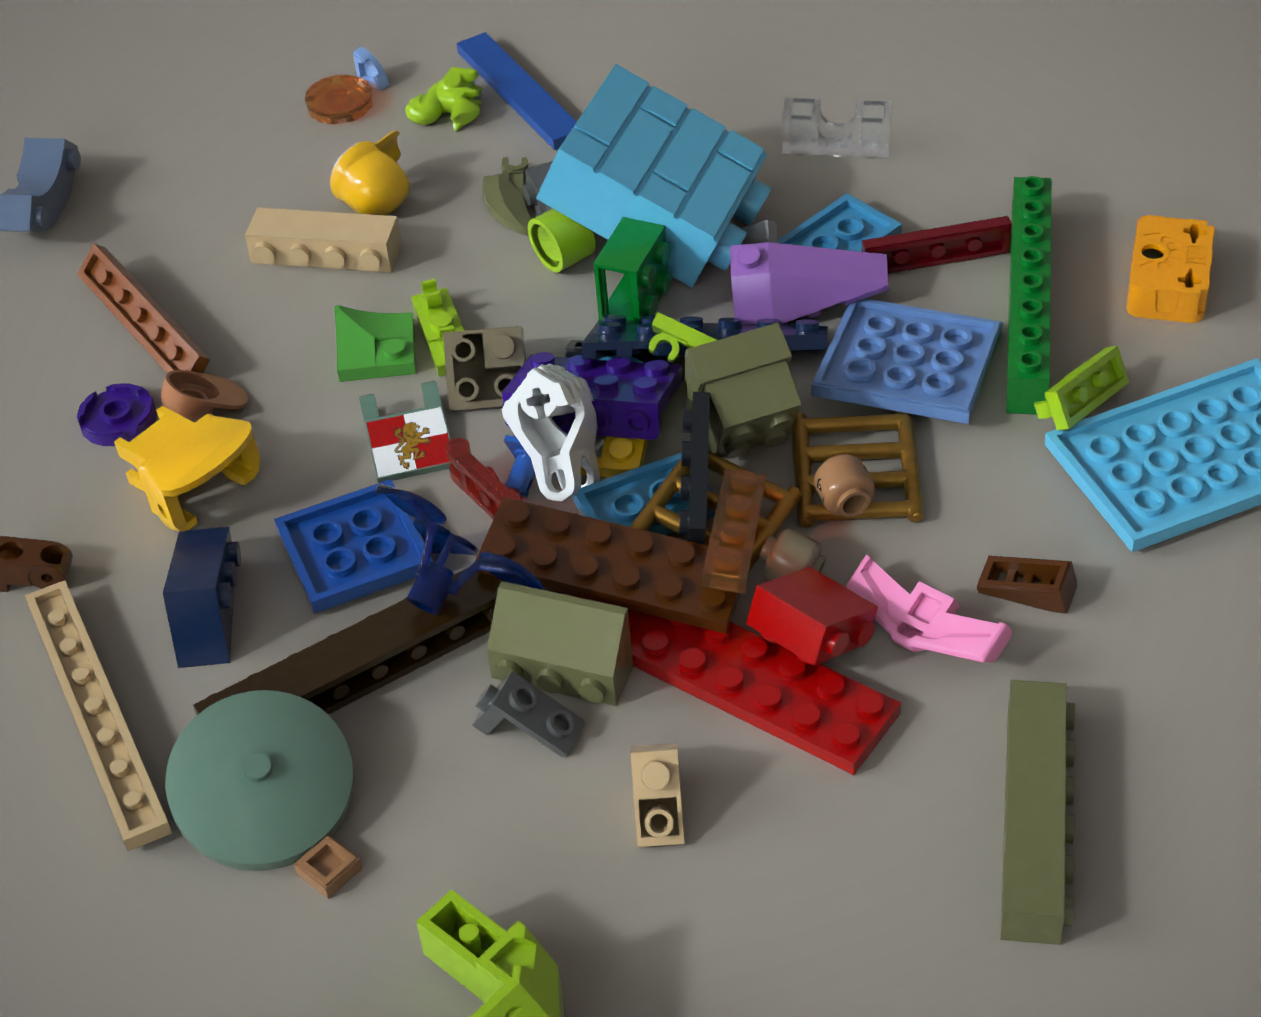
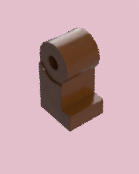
(32, 562)

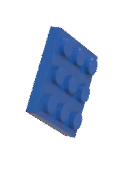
(350, 546)

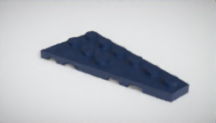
(630, 337)

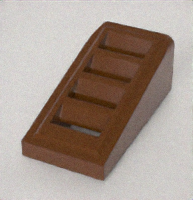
(1052, 594)

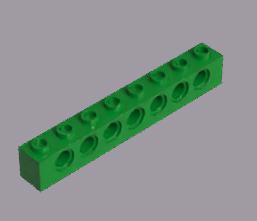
(1029, 295)

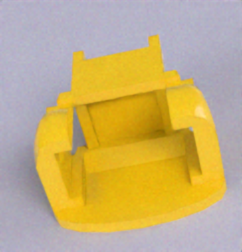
(183, 454)

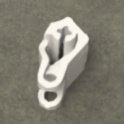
(546, 394)

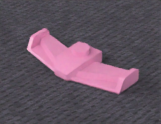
(927, 617)

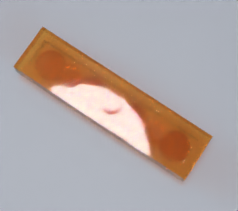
(734, 531)

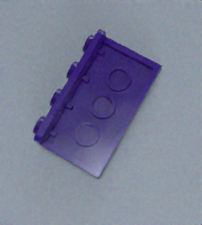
(624, 392)

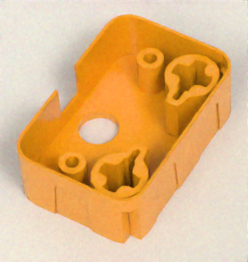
(1179, 280)

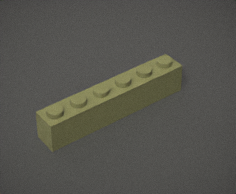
(1035, 814)

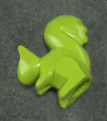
(449, 95)

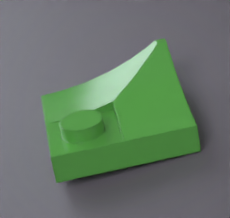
(374, 344)

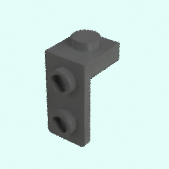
(530, 711)

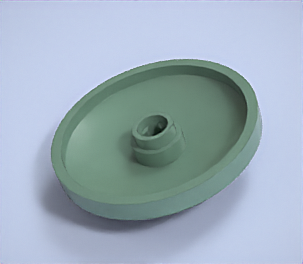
(259, 779)

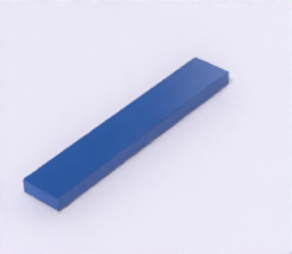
(517, 88)

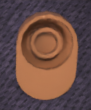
(199, 394)

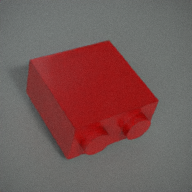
(811, 615)

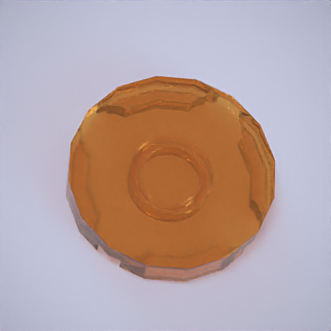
(338, 99)

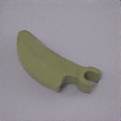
(505, 196)

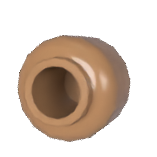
(844, 485)

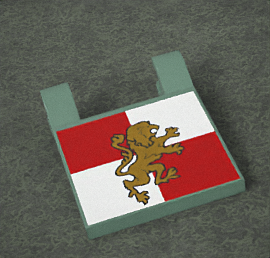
(409, 440)

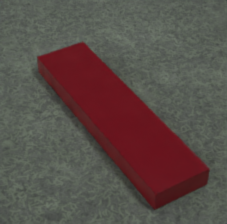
(943, 244)

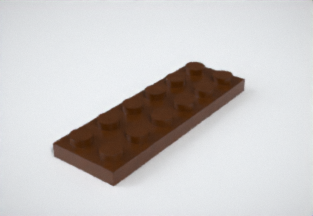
(610, 563)

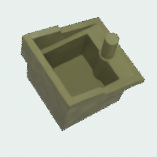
(748, 389)

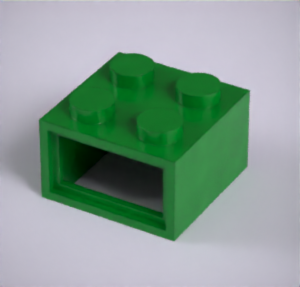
(642, 256)

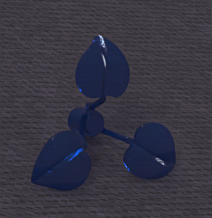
(435, 580)

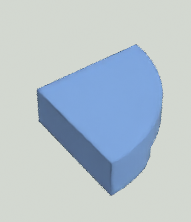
(369, 69)

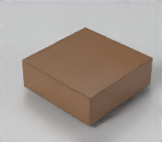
(328, 866)

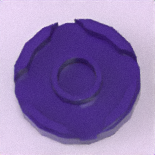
(118, 412)

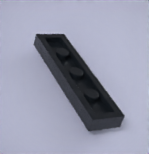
(695, 456)

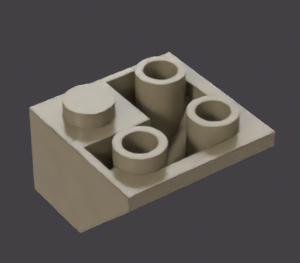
(481, 365)

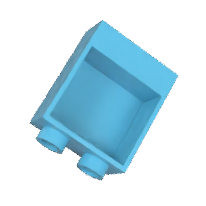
(660, 164)

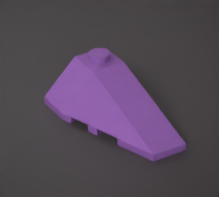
(800, 280)

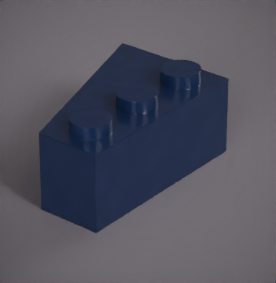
(201, 596)

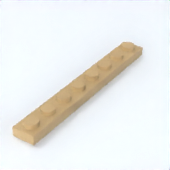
(98, 717)

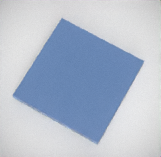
(908, 360)

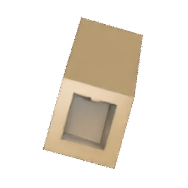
(657, 795)

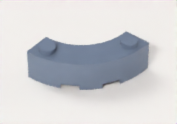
(43, 185)

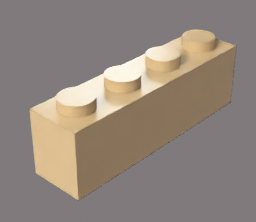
(323, 239)

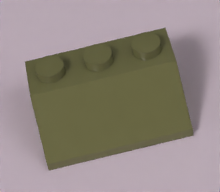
(561, 643)

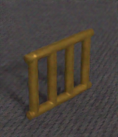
(905, 449)
(656, 510)

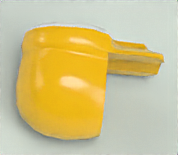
(370, 177)

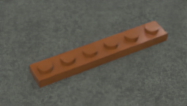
(140, 313)

